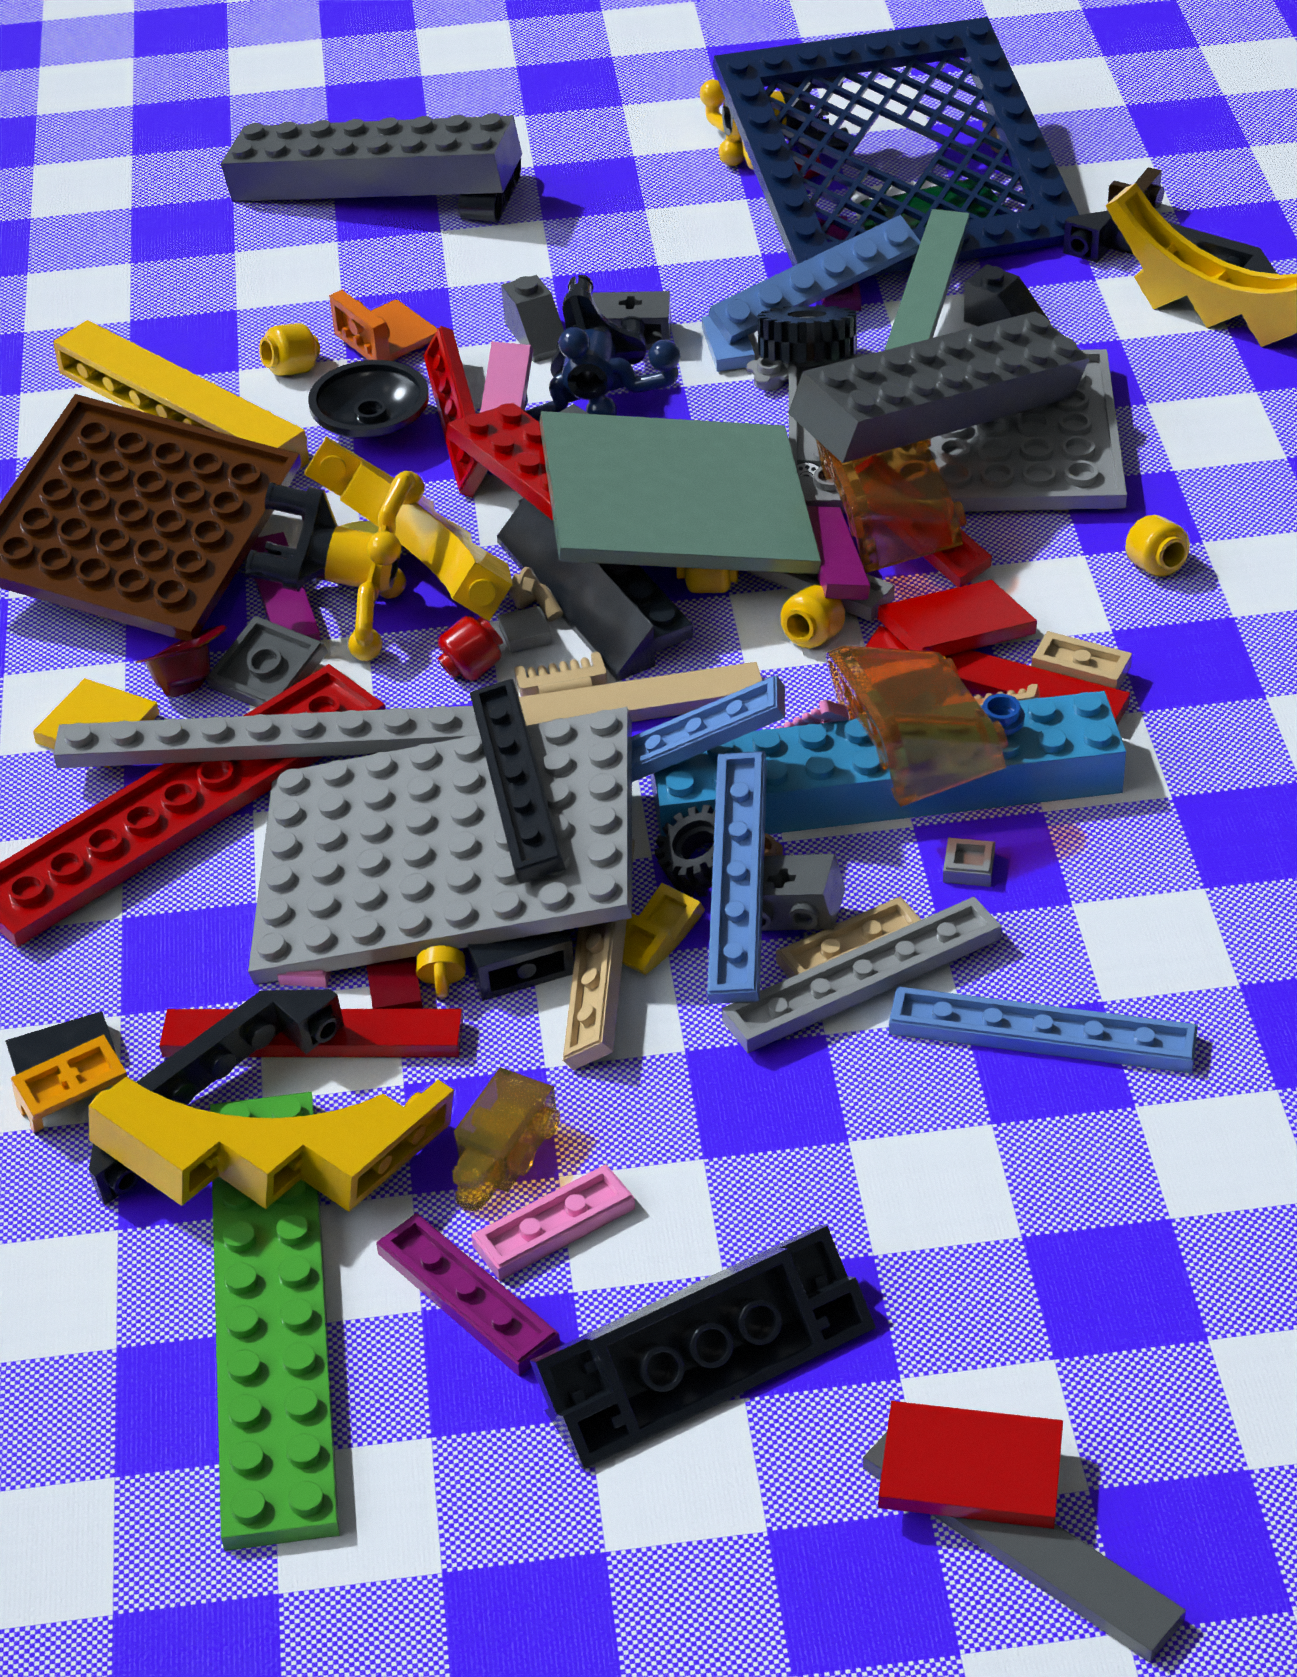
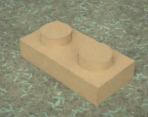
(1082, 660)

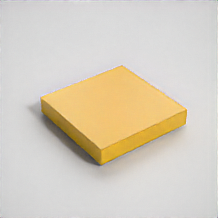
(94, 704)

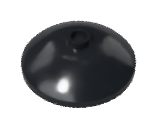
(368, 399)

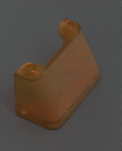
(895, 504)
(917, 718)

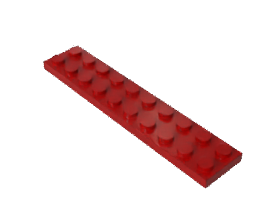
(152, 818)

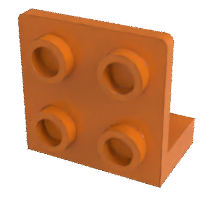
(379, 333)

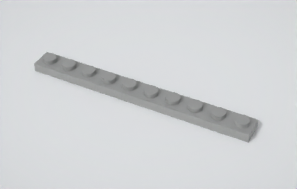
(258, 736)

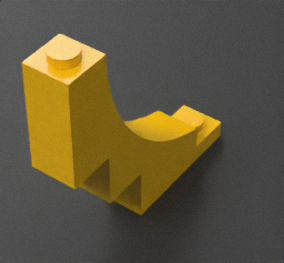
(466, 570)
(334, 1151)

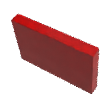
(957, 619)
(971, 1464)

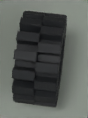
(678, 846)

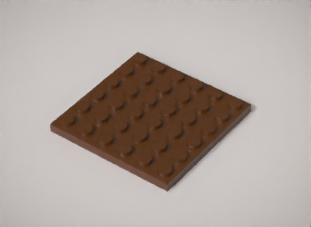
(136, 516)

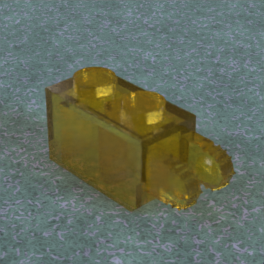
(502, 1136)

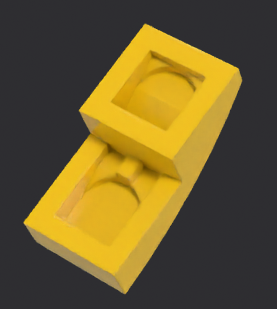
(659, 928)

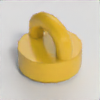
(441, 967)

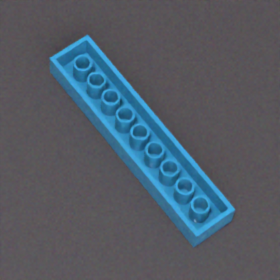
(834, 775)

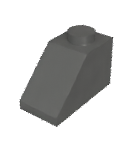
(532, 315)

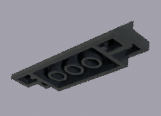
(606, 605)
(701, 1346)

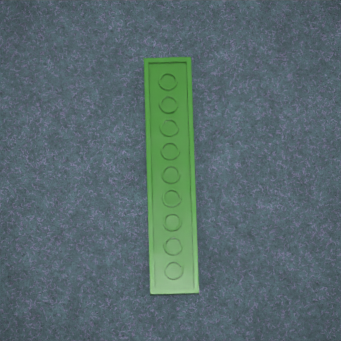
(272, 1358)

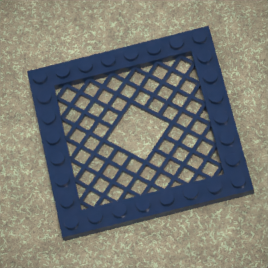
(784, 187)

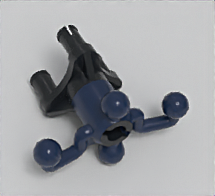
(598, 356)

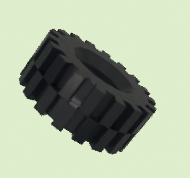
(807, 333)

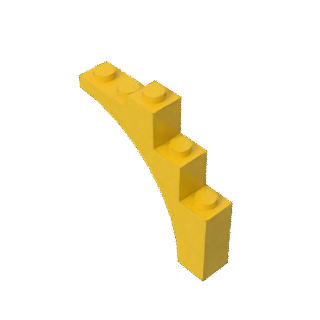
(1216, 288)

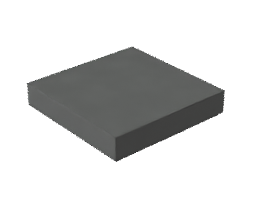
(265, 662)

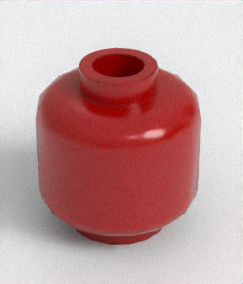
(469, 648)

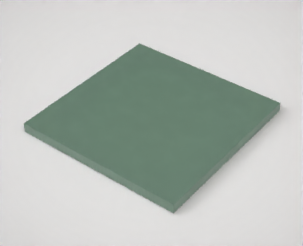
(676, 494)

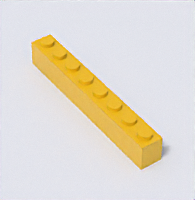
(161, 388)

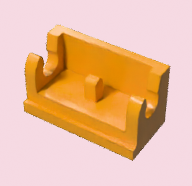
(66, 1080)

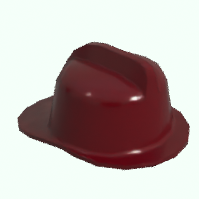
(183, 664)

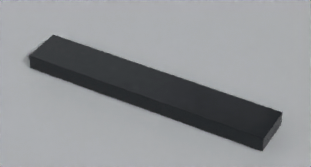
(517, 782)

